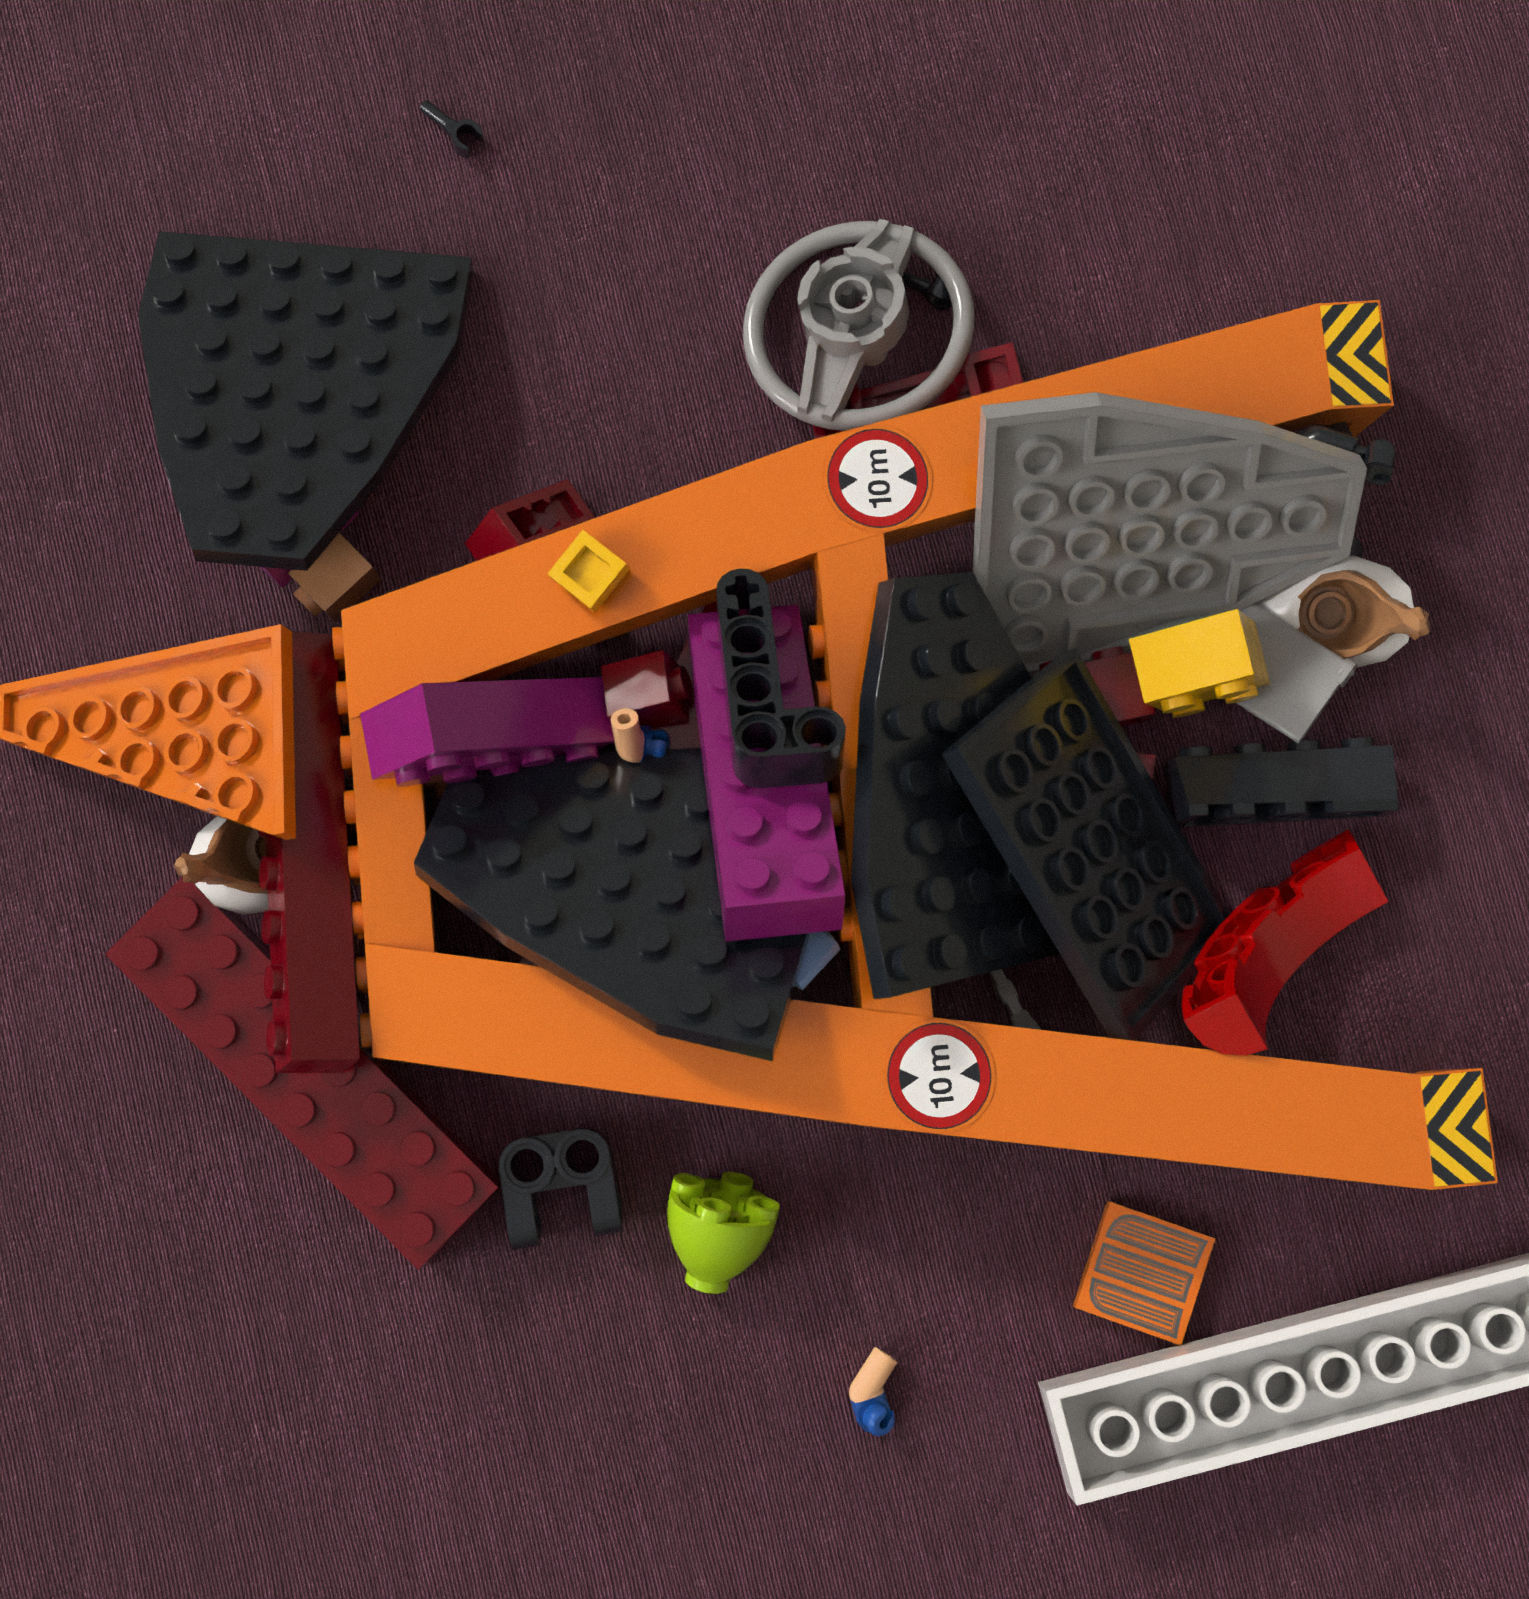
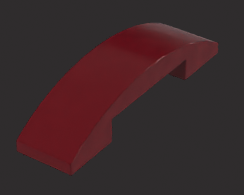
(980, 374)

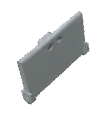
(1300, 676)

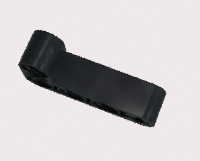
(756, 676)

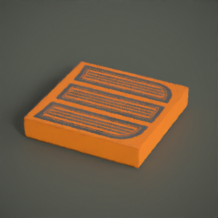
(1144, 1272)

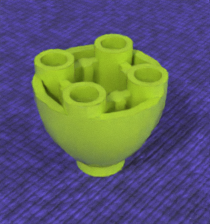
(718, 1227)

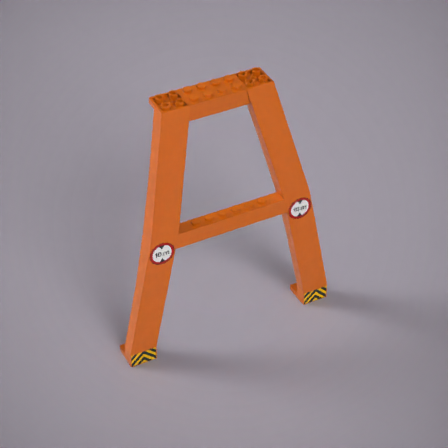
(886, 1059)

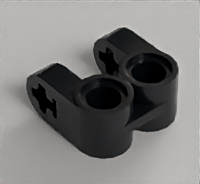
(558, 1173)

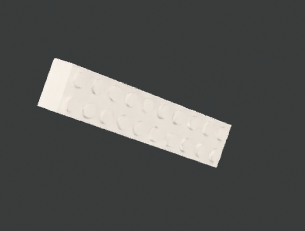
(1291, 1381)

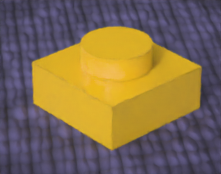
(588, 570)

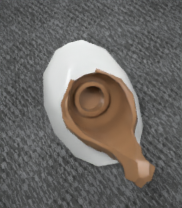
(1360, 605)
(227, 866)

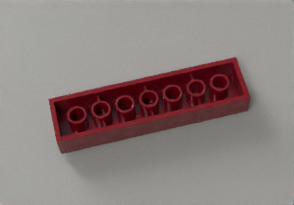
(352, 1125)

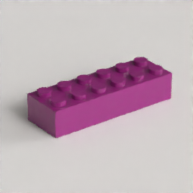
(770, 843)

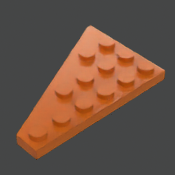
(179, 722)

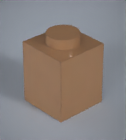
(335, 579)

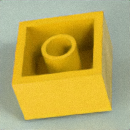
(1200, 663)

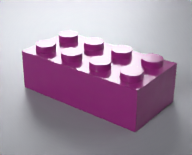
(484, 726)

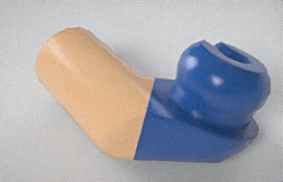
(635, 740)
(868, 1395)

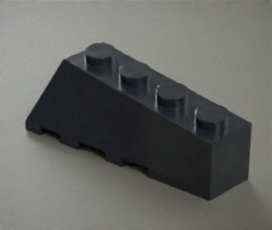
(1281, 785)

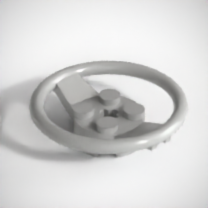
(848, 337)

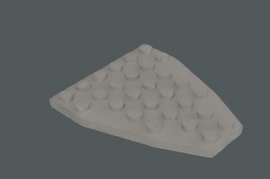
(1146, 517)

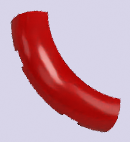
(1270, 939)

